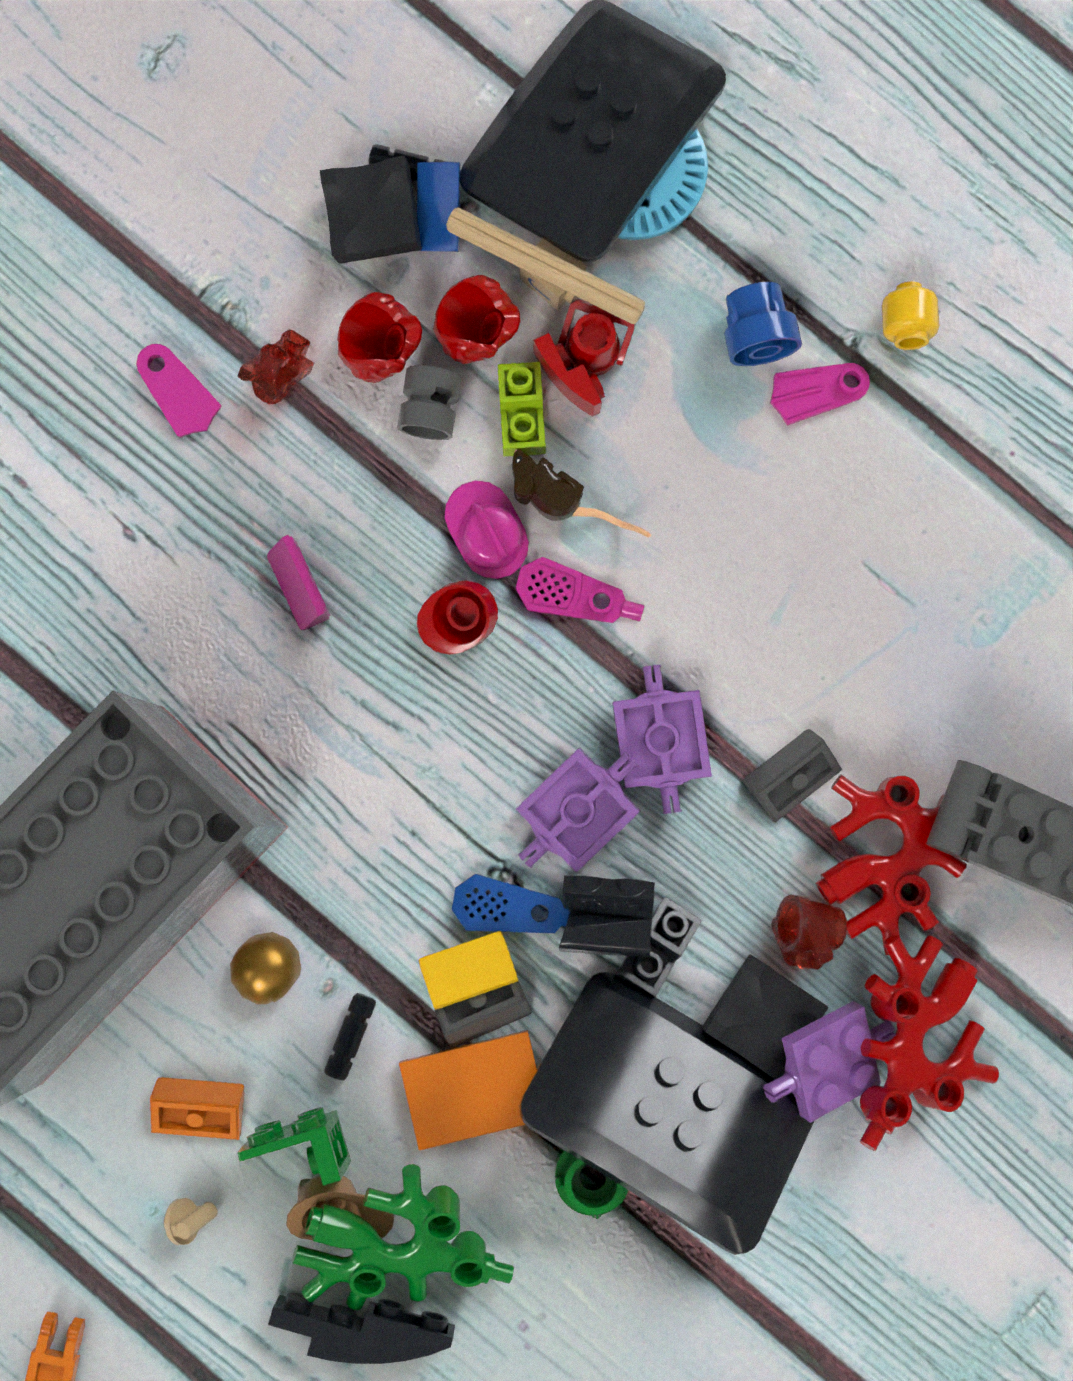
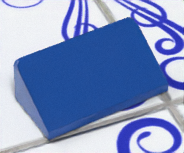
(436, 198)

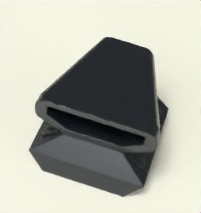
(608, 916)

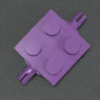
(663, 737)
(578, 809)
(827, 1063)

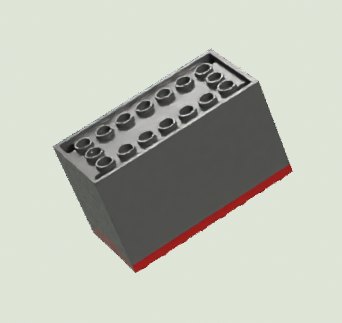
(106, 871)

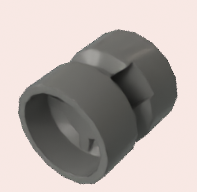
(429, 401)

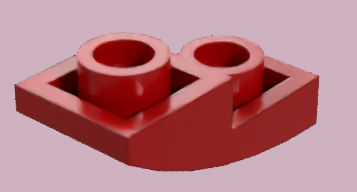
(574, 384)

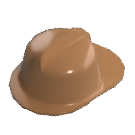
(337, 1194)

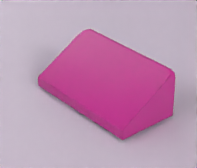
(297, 583)

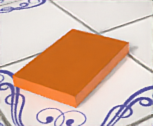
(468, 1089)

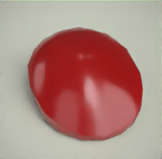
(457, 617)

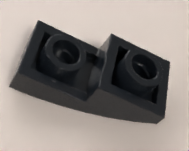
(670, 936)

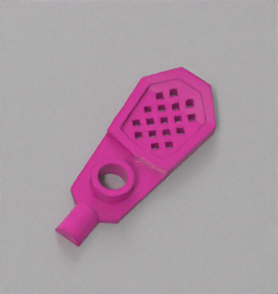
(579, 596)

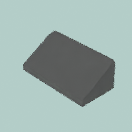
(792, 774)
(482, 1014)

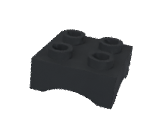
(371, 210)
(759, 1012)

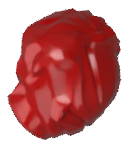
(475, 319)
(377, 337)

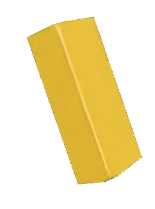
(468, 970)

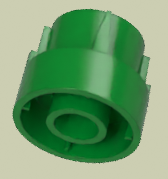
(584, 1197)

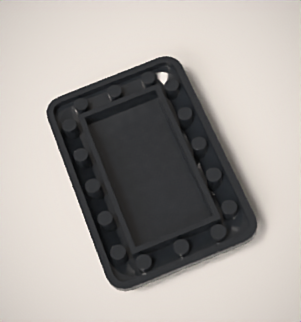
(592, 129)
(666, 1113)

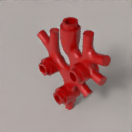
(890, 871)
(908, 1068)

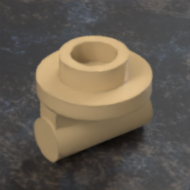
(185, 1219)

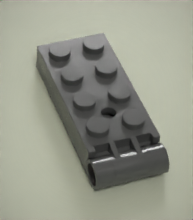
(1007, 830)

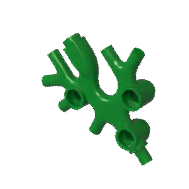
(435, 1222)

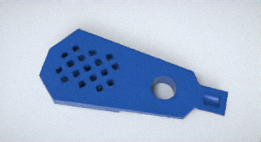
(517, 909)

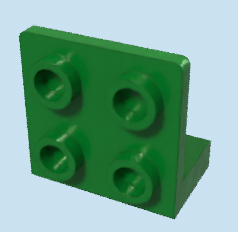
(328, 1147)

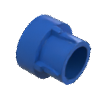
(760, 325)

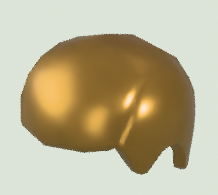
(265, 968)

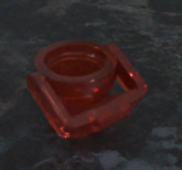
(808, 931)

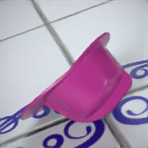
(486, 529)

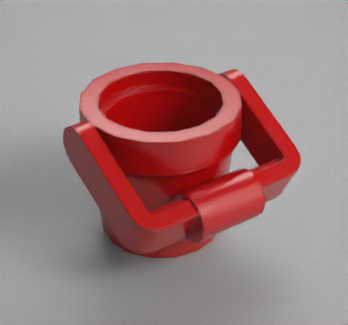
(594, 338)

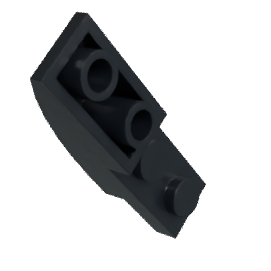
(380, 1337)

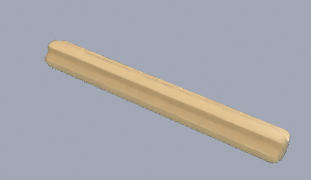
(545, 265)

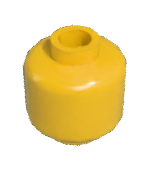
(910, 316)

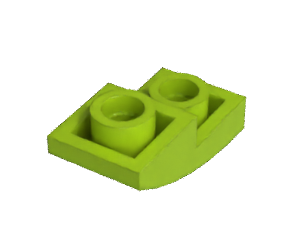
(521, 408)

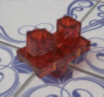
(278, 367)

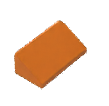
(197, 1108)

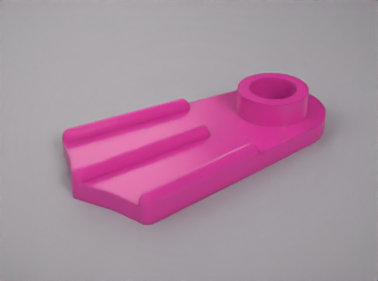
(816, 390)
(177, 391)

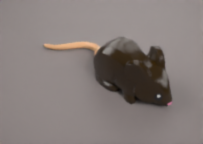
(554, 494)

